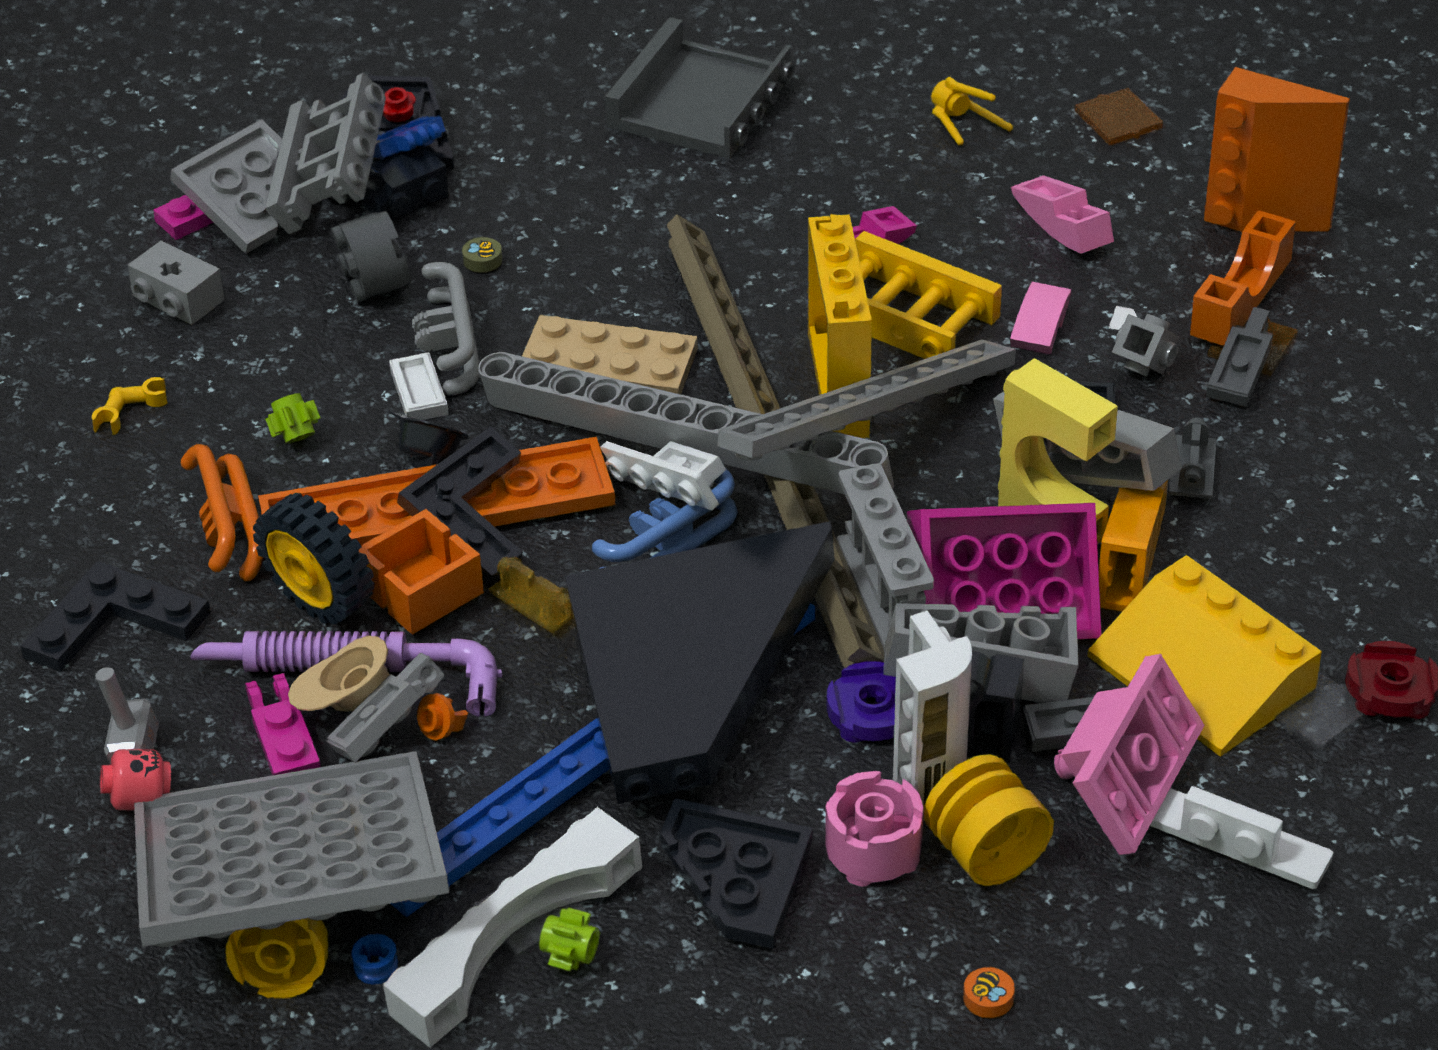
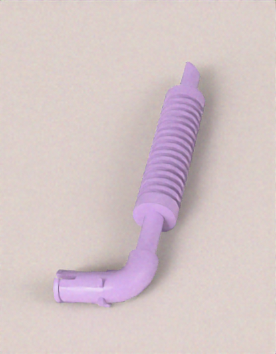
(305, 651)

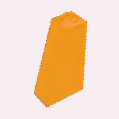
(1129, 545)

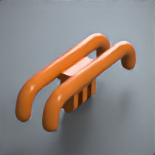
(225, 507)

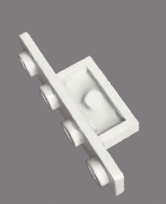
(672, 471)
(1242, 835)

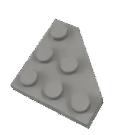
(233, 184)

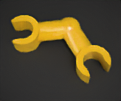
(151, 392)

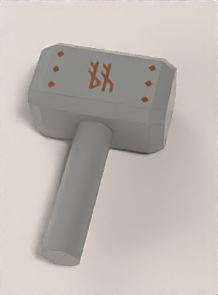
(131, 721)

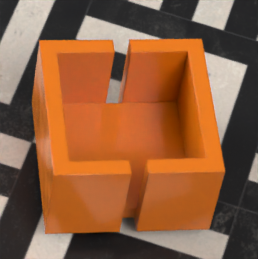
(422, 571)

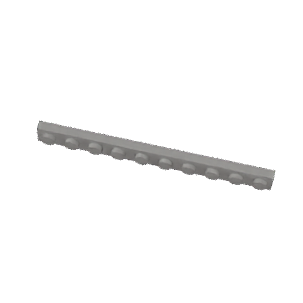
(864, 399)

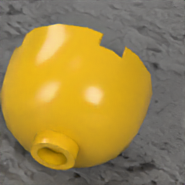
(279, 959)

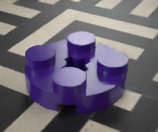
(848, 703)

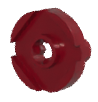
(1375, 694)

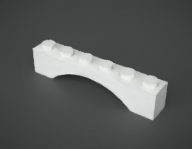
(583, 864)

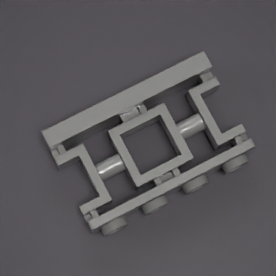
(307, 174)
(881, 547)

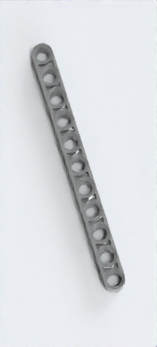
(661, 416)

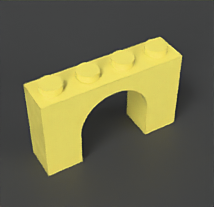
(1053, 407)

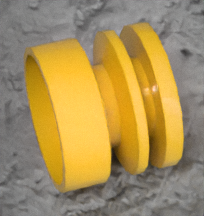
(988, 820)

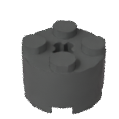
(371, 256)

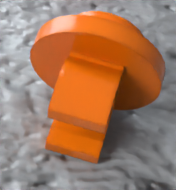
(438, 717)

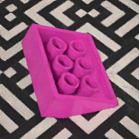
(1013, 558)

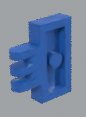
(408, 136)

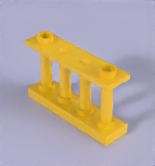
(934, 283)

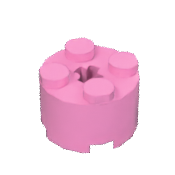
(874, 828)

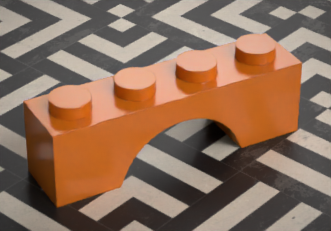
(1259, 261)

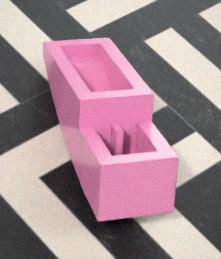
(1065, 213)

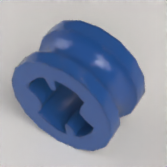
(372, 946)

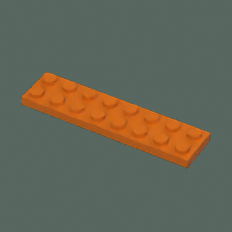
(542, 485)

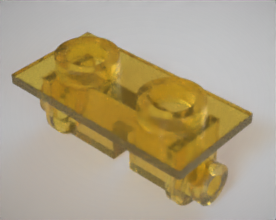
(532, 594)

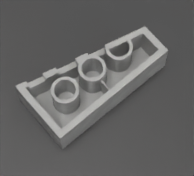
(1138, 458)

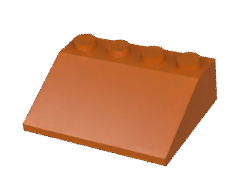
(1274, 152)

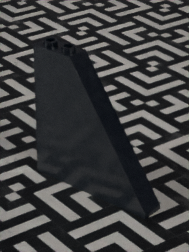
(686, 649)

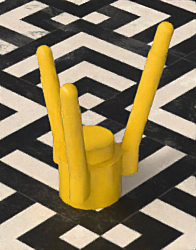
(953, 100)

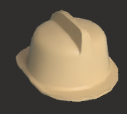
(342, 678)

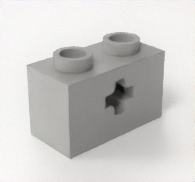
(176, 282)

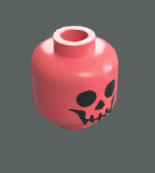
(135, 777)

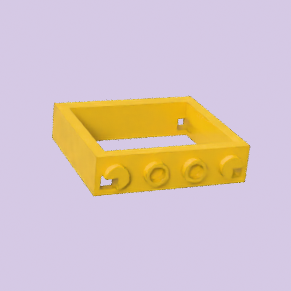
(838, 310)

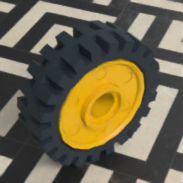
(313, 558)

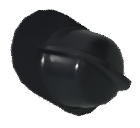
(426, 441)

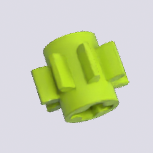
(293, 418)
(569, 939)

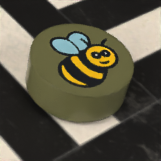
(482, 254)

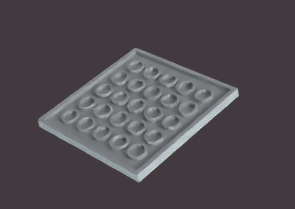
(285, 849)

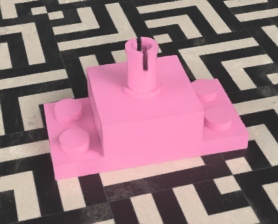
(1131, 751)

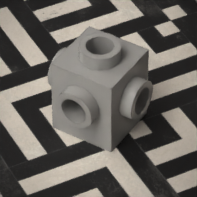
(1137, 335)

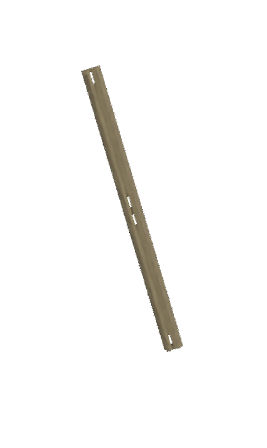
(751, 391)

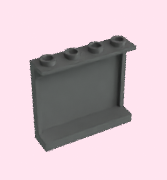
(695, 93)

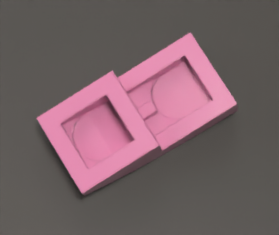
(1040, 317)

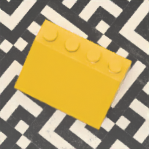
(1219, 645)

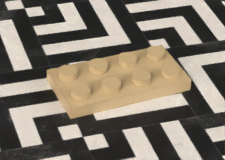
(615, 351)

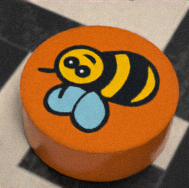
(989, 992)

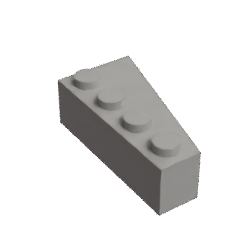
(1041, 639)

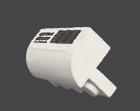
(931, 705)

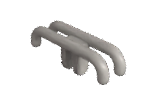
(449, 328)

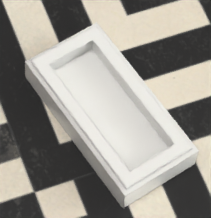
(418, 387)

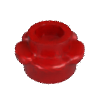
(398, 104)

